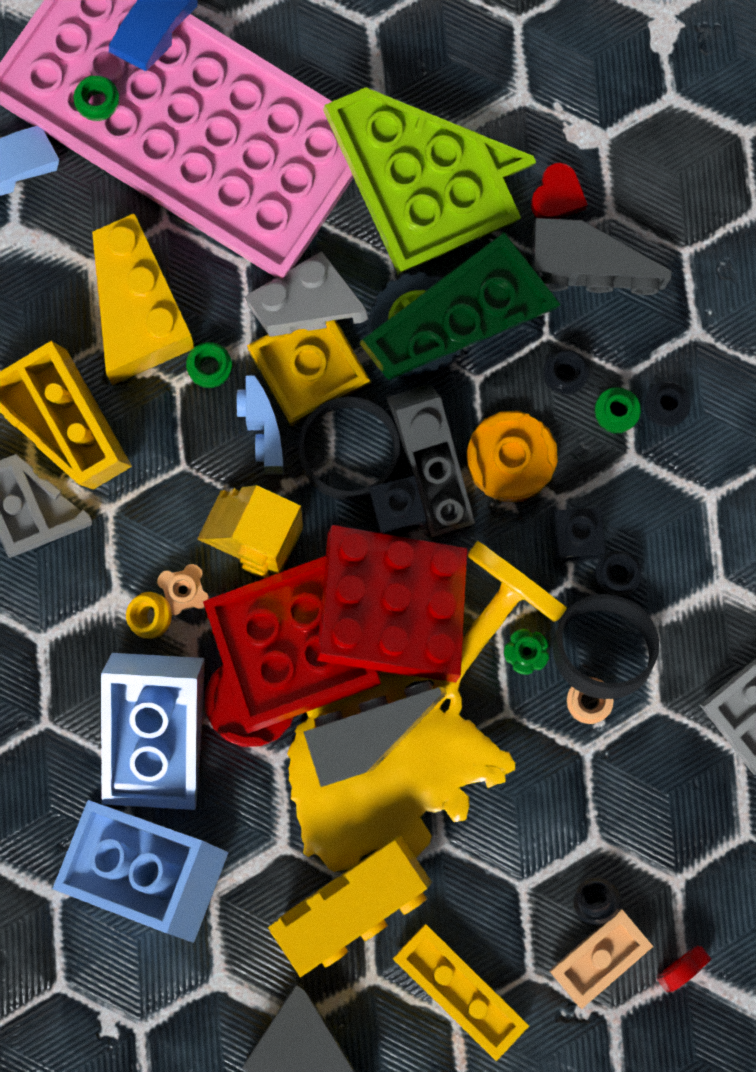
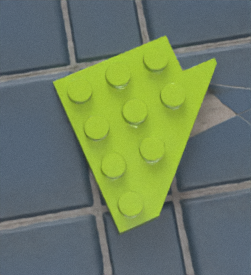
(423, 176)

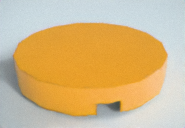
(511, 456)

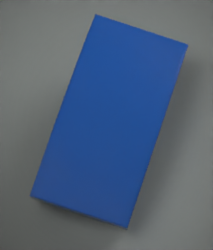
(148, 30)

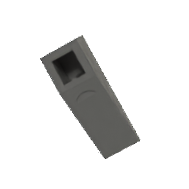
(581, 255)
(431, 458)
(362, 741)

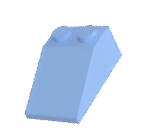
(151, 730)
(141, 870)

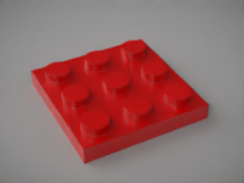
(393, 604)
(271, 648)

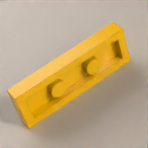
(460, 992)

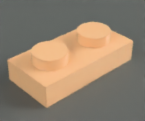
(600, 959)

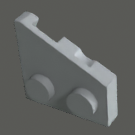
(305, 299)
(33, 509)
(734, 713)

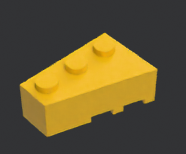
(135, 303)
(59, 414)
(254, 528)
(351, 907)

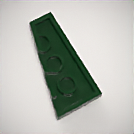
(468, 305)

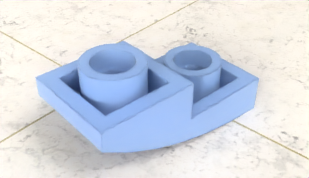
(25, 156)
(260, 416)

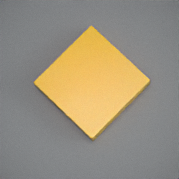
(308, 369)

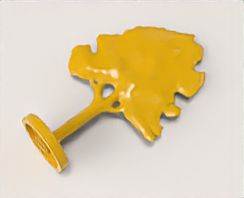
(426, 766)

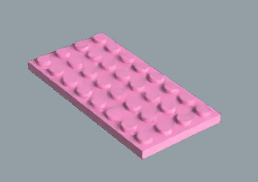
(197, 132)

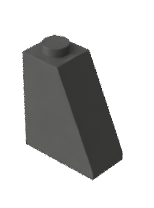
(298, 1040)

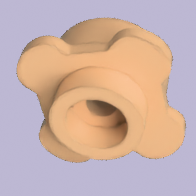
(188, 577)

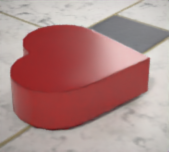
(558, 194)
(683, 969)

